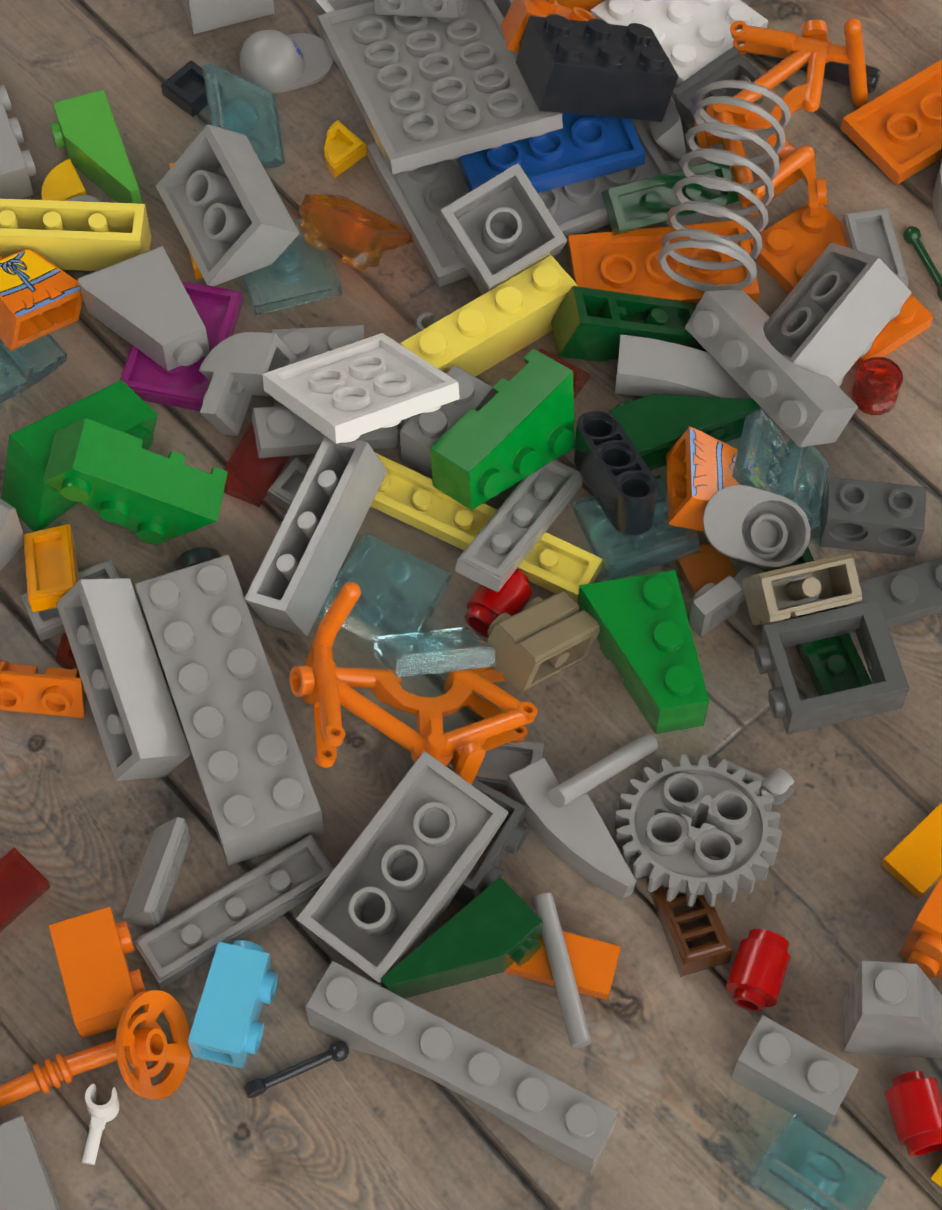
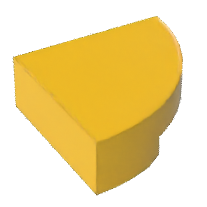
(342, 149)
(62, 183)

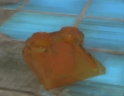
(349, 229)

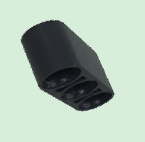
(615, 472)

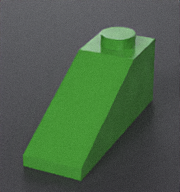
(94, 144)

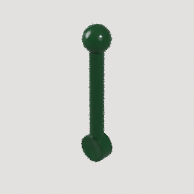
(912, 235)

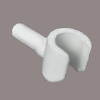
(99, 1116)

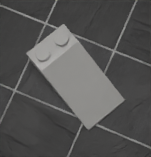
(403, 868)

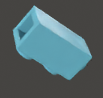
(231, 1004)

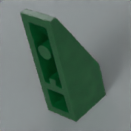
(593, 319)
(660, 421)
(472, 945)

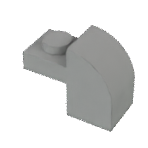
(236, 375)

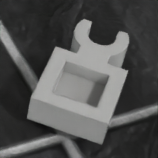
(718, 602)

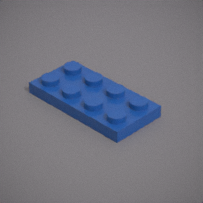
(577, 152)

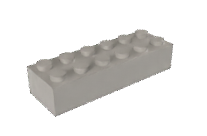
(230, 710)

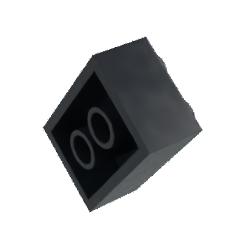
(596, 68)

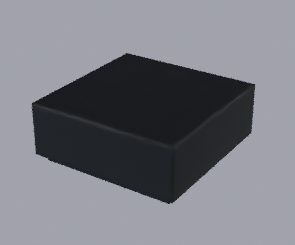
(187, 89)

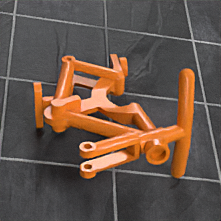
(796, 53)
(331, 687)

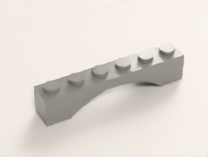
(522, 1096)

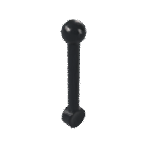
(337, 1051)

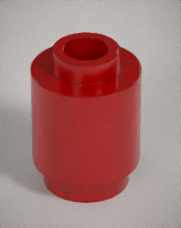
(488, 604)
(759, 970)
(916, 1112)

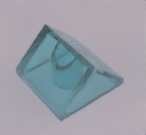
(245, 110)
(814, 1172)

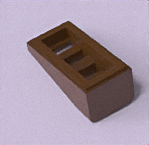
(699, 957)

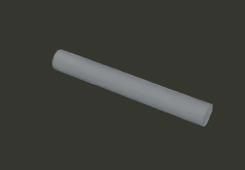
(602, 770)
(562, 971)

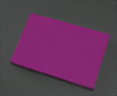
(185, 385)

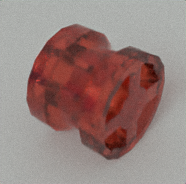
(877, 398)

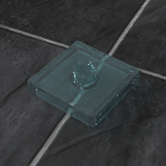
(295, 278)
(433, 651)

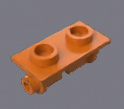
(53, 693)

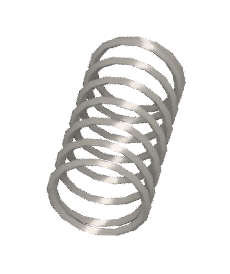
(711, 240)

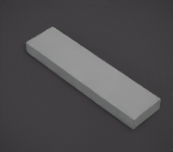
(518, 525)
(234, 911)

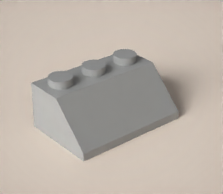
(226, 206)
(836, 311)

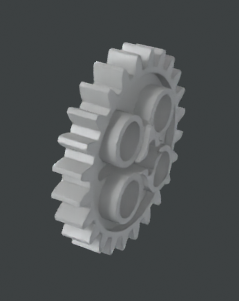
(697, 830)

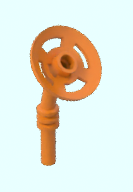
(131, 1044)

